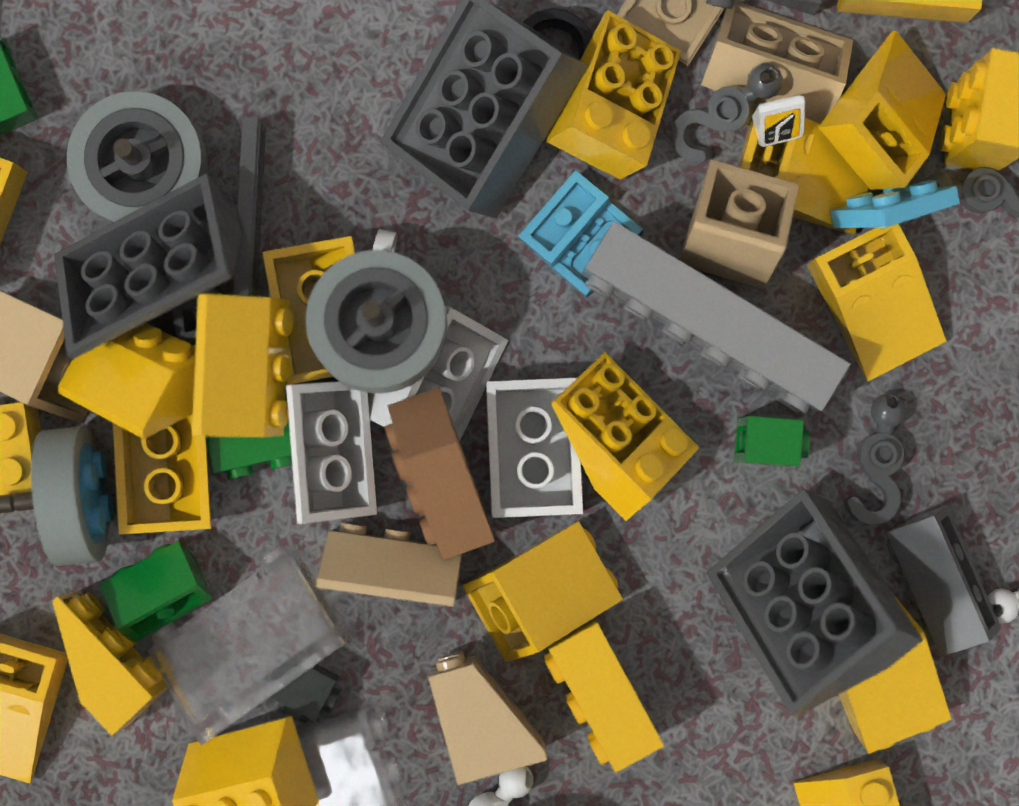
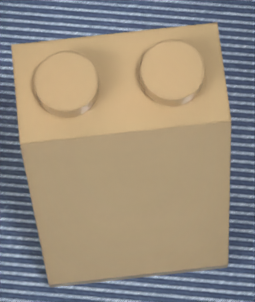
(739, 224)
(34, 357)
(480, 721)

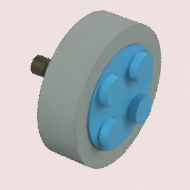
(67, 496)

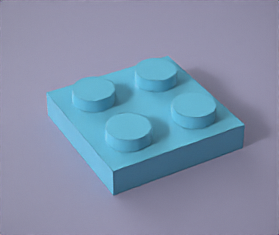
(894, 205)

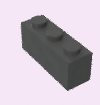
(943, 581)

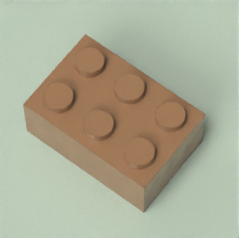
(439, 473)

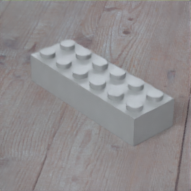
(715, 320)

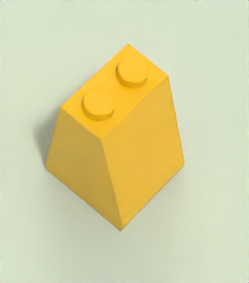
(543, 592)
(897, 700)

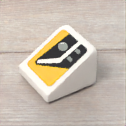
(779, 120)

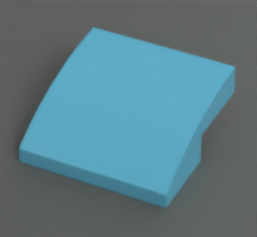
(572, 228)

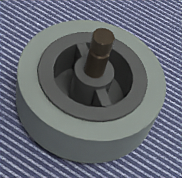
(132, 153)
(376, 321)

